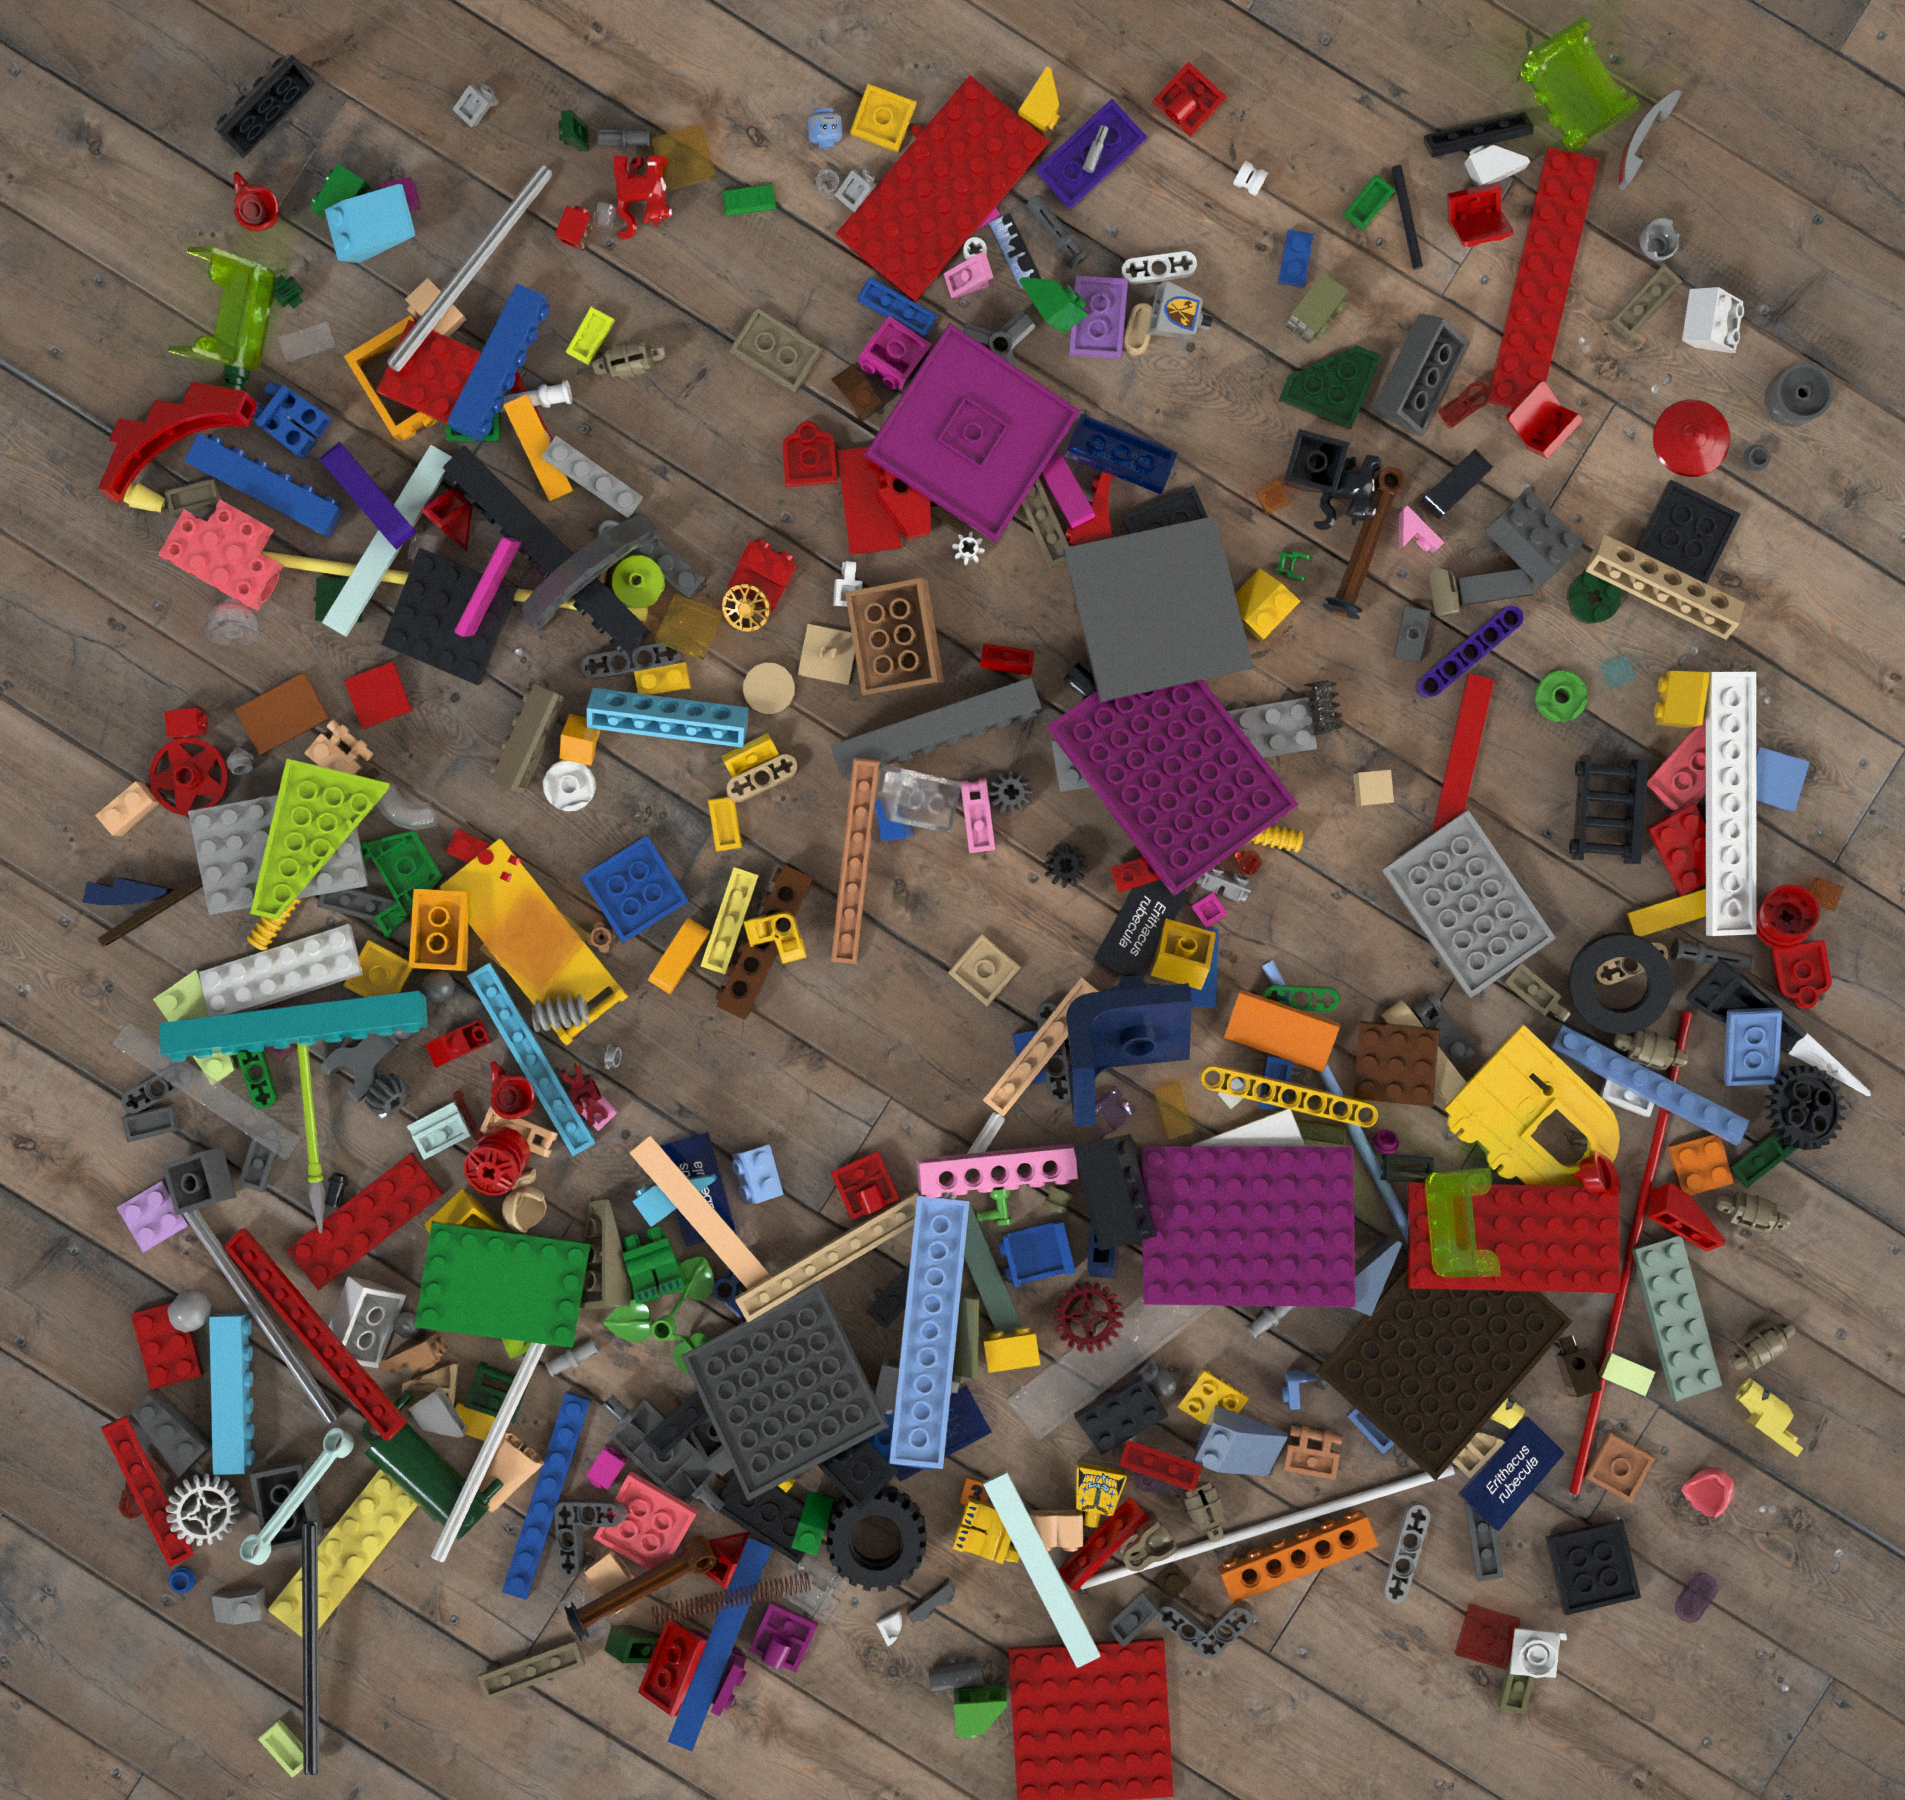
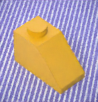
(1041, 104)

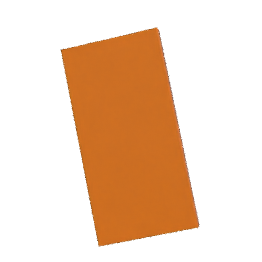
(1282, 1030)

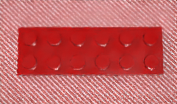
(365, 1221)

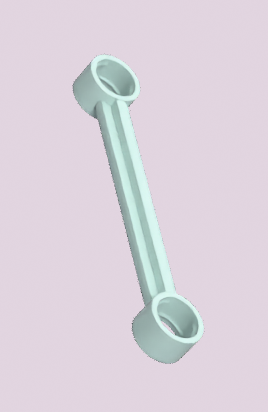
(296, 1496)

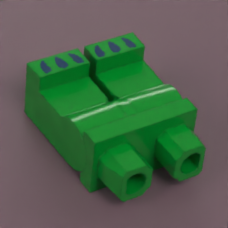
(651, 1258)

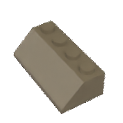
(528, 738)

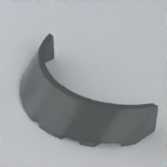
(586, 566)

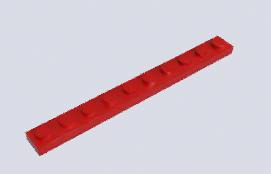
(315, 1334)

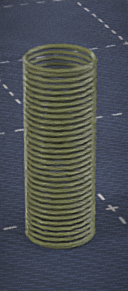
(1331, 1134)

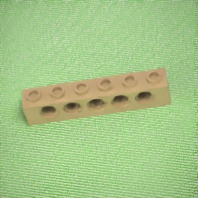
(1665, 587)

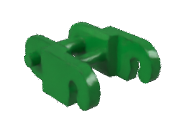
(1289, 573)

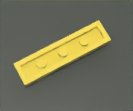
(729, 920)

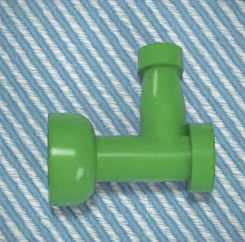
(1001, 1213)

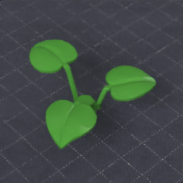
(634, 1323)

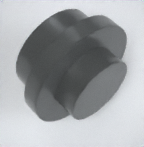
(1756, 458)

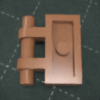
(1309, 1459)

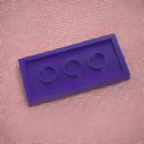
(1064, 167)

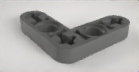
(578, 1520)
(1203, 1633)

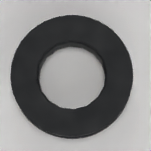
(1632, 1018)

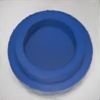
(181, 1580)

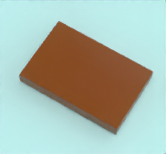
(282, 714)

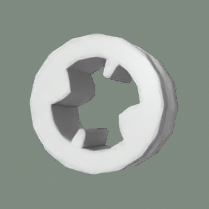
(975, 241)

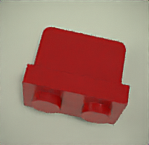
(1477, 215)
(1542, 420)

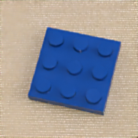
(635, 889)

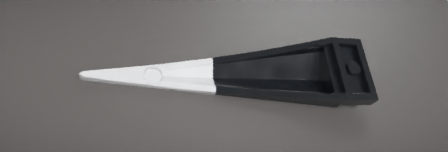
(1728, 989)

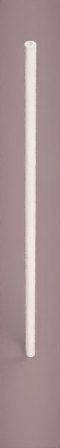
(1274, 1524)

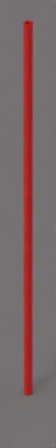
(1628, 1264)

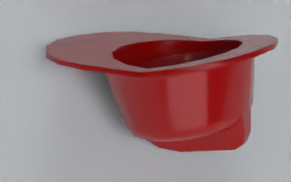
(1598, 1174)

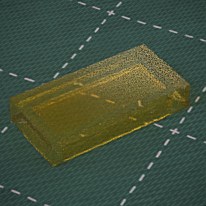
(1173, 1110)

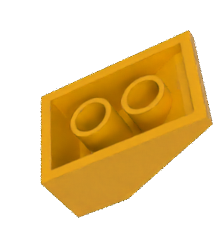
(439, 930)

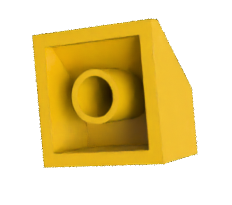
(1264, 604)
(1681, 699)
(1183, 954)
(467, 1211)

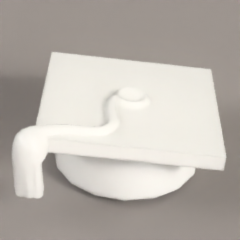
(1536, 1652)

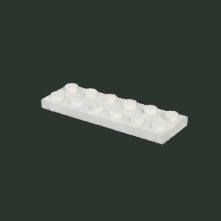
(281, 972)

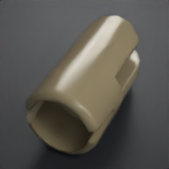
(1444, 592)

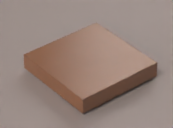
(1619, 1466)

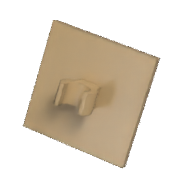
(827, 654)

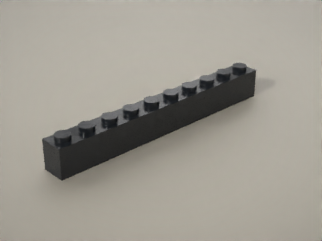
(543, 546)

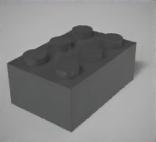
(1534, 537)
(271, 1488)

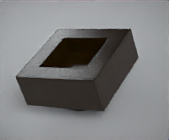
(1172, 1580)

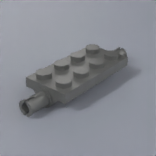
(679, 1471)

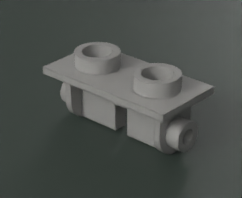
(1236, 885)

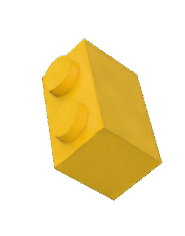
(1011, 1349)

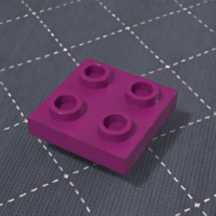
(783, 1637)

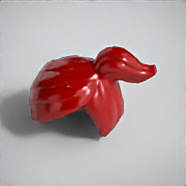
(254, 205)
(511, 1094)

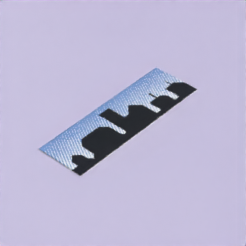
(1014, 248)

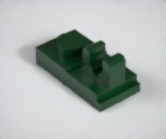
(573, 131)

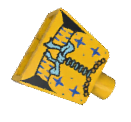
(1097, 1491)

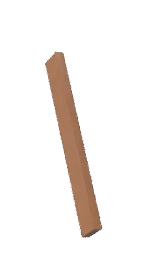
(855, 860)

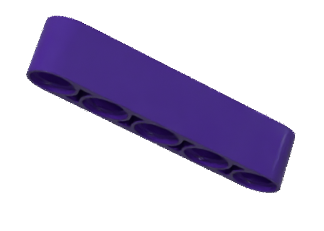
(367, 495)
(1478, 643)

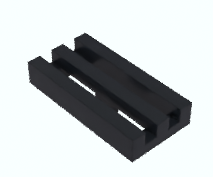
(1386, 1167)

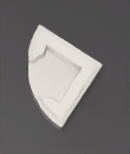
(890, 1626)

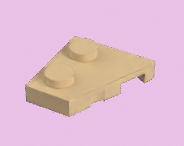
(422, 1385)
(1477, 1453)

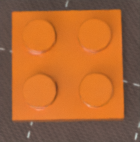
(1700, 1164)

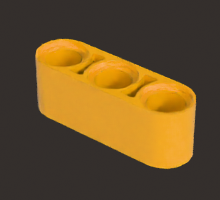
(679, 955)

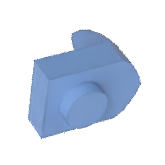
(1290, 1392)

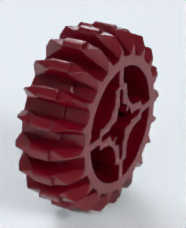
(1090, 1329)

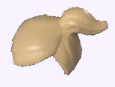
(524, 1205)

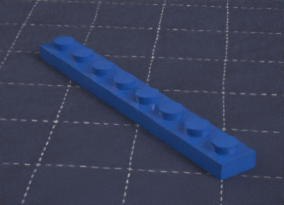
(546, 1495)

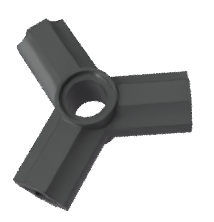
(1011, 334)

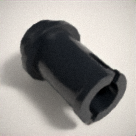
(336, 1189)

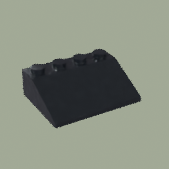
(264, 105)

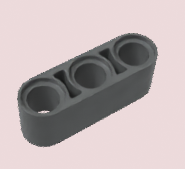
(1495, 587)

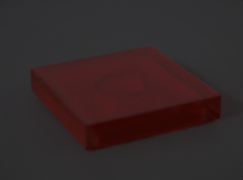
(1487, 1636)

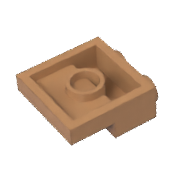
(417, 1355)

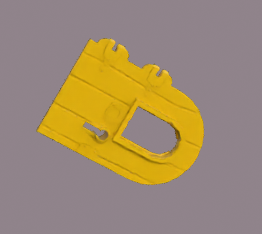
(1506, 1106)

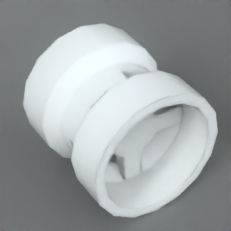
(1256, 180)

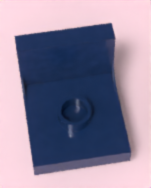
(1124, 1028)

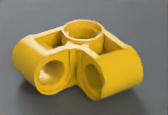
(765, 929)

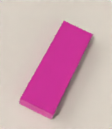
(1067, 491)

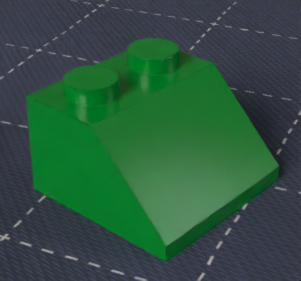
(1055, 302)

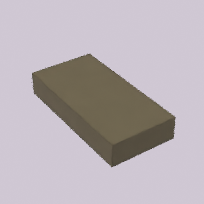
(193, 497)

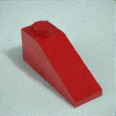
(1683, 1216)

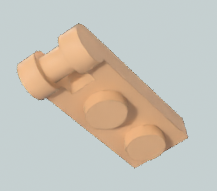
(525, 1128)

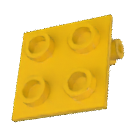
(1210, 1392)

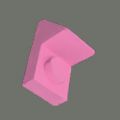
(969, 276)
(1411, 525)

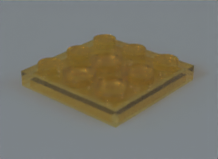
(534, 941)

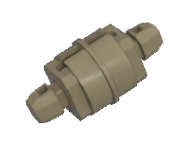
(626, 351)
(1651, 1050)
(1753, 1212)
(1761, 1345)
(1213, 1506)

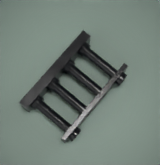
(1631, 824)

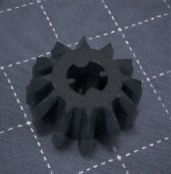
(1056, 866)

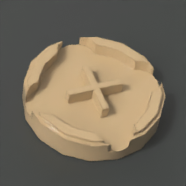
(769, 688)

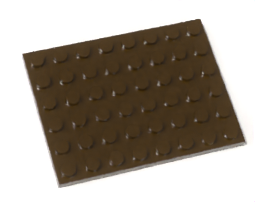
(1440, 1363)

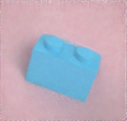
(370, 224)

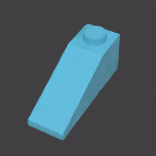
(656, 1205)

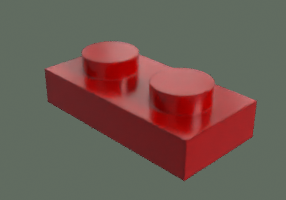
(1007, 659)

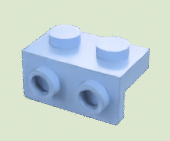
(757, 1175)

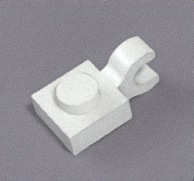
(845, 585)

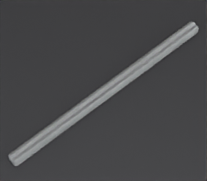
(469, 268)
(262, 1316)

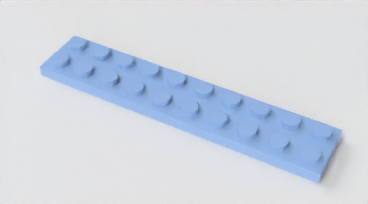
(929, 1333)

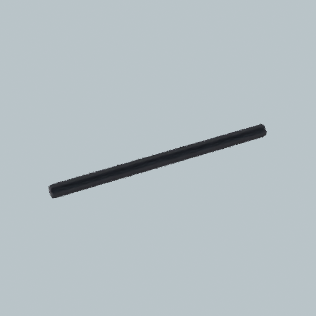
(310, 1647)

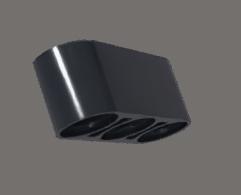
(1456, 483)

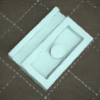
(439, 1130)

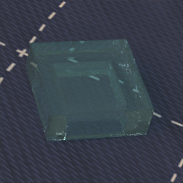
(1618, 672)

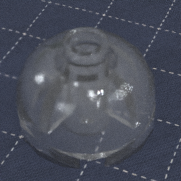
(232, 622)

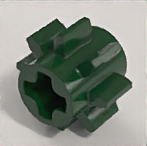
(287, 291)

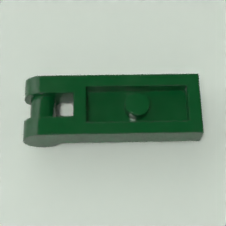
(1760, 1159)

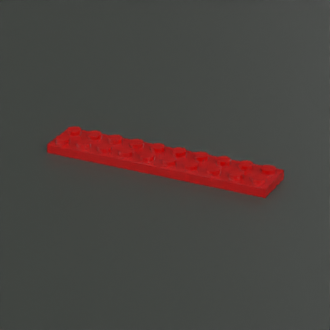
(1543, 275)

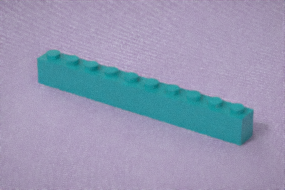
(293, 1025)

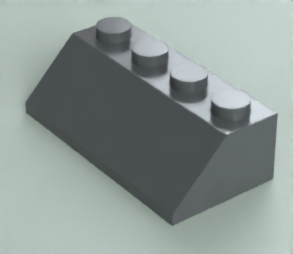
(1421, 373)

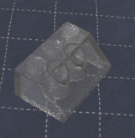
(918, 798)

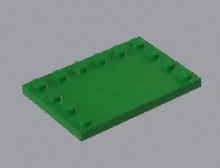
(502, 1284)

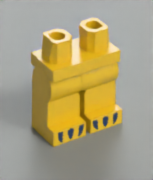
(984, 1533)

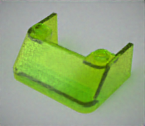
(241, 314)

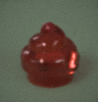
(1248, 862)

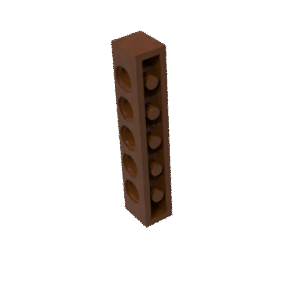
(742, 1004)

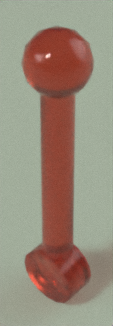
(458, 1095)

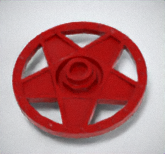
(188, 775)

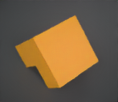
(578, 741)

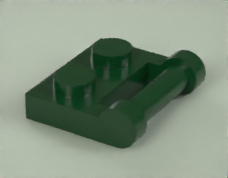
(489, 1398)

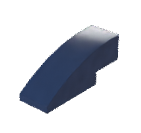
(123, 892)

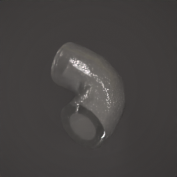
(406, 814)

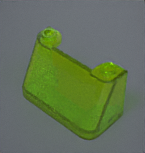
(1452, 1223)

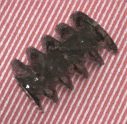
(1324, 707)

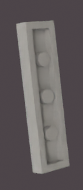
(592, 477)

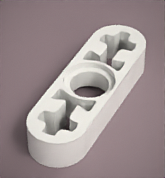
(1165, 258)

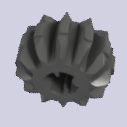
(1016, 786)
(387, 1095)

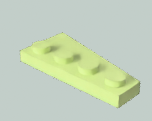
(187, 1001)

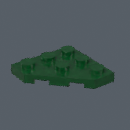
(1333, 386)

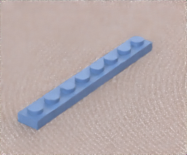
(1649, 1085)

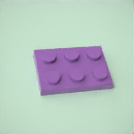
(1103, 329)

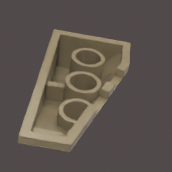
(606, 1271)

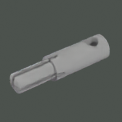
(1095, 150)

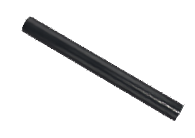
(1407, 218)

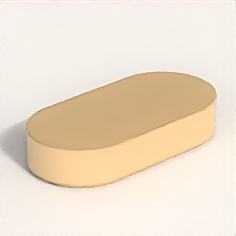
(1136, 337)

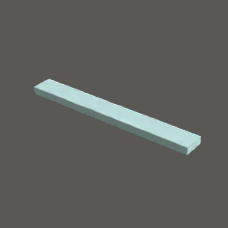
(380, 552)
(1041, 1569)

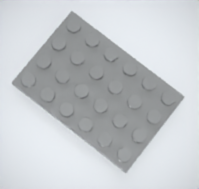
(231, 852)
(1468, 903)

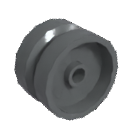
(1799, 394)

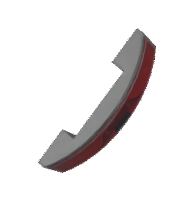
(1629, 162)

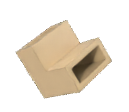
(1373, 788)

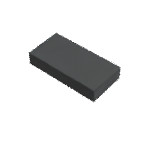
(151, 1123)

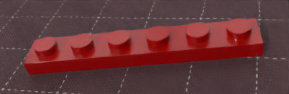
(145, 1488)

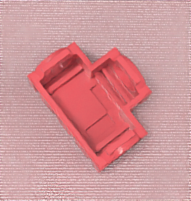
(225, 553)

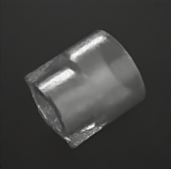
(604, 215)

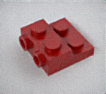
(764, 569)

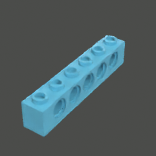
(667, 717)

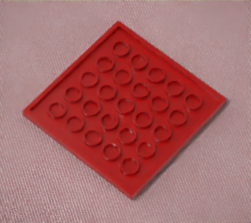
(1092, 1726)

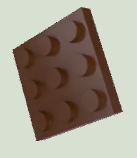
(1396, 1063)

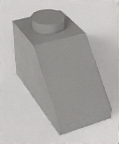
(437, 1415)
(240, 1606)

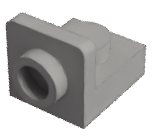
(475, 103)
(856, 188)

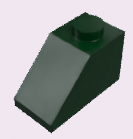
(631, 1644)

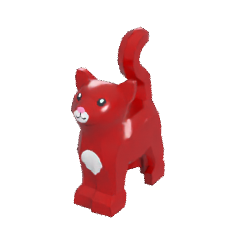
(633, 188)

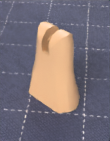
(511, 1468)

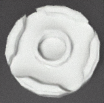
(569, 785)

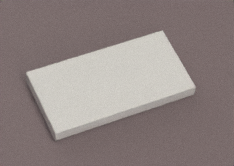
(1272, 1130)

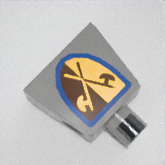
(1177, 313)

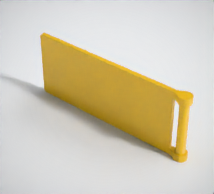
(490, 901)

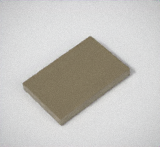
(776, 350)

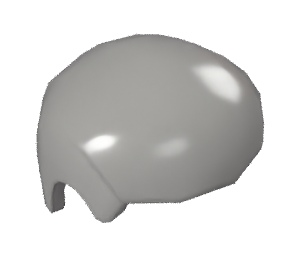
(1659, 239)
(189, 1310)

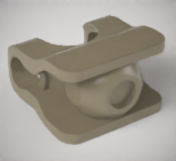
(1150, 1542)

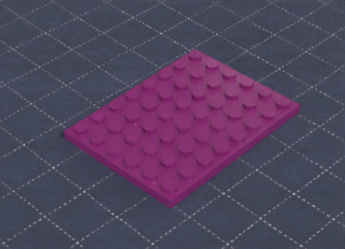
(1174, 776)
(1249, 1226)

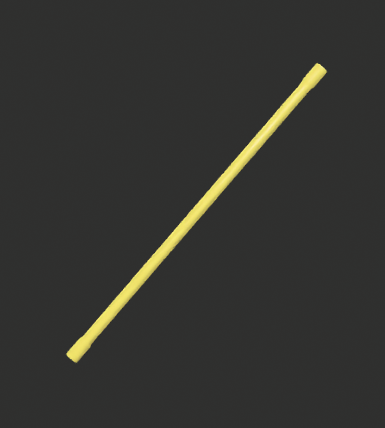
(395, 576)

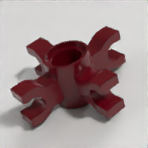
(584, 1094)

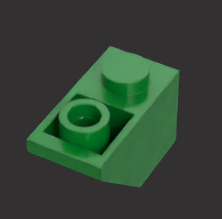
(339, 186)

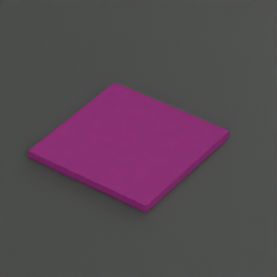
(972, 433)

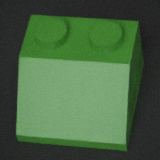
(977, 1709)

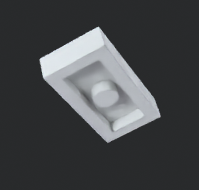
(1625, 1099)

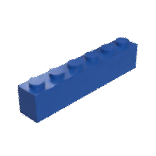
(498, 363)
(263, 485)

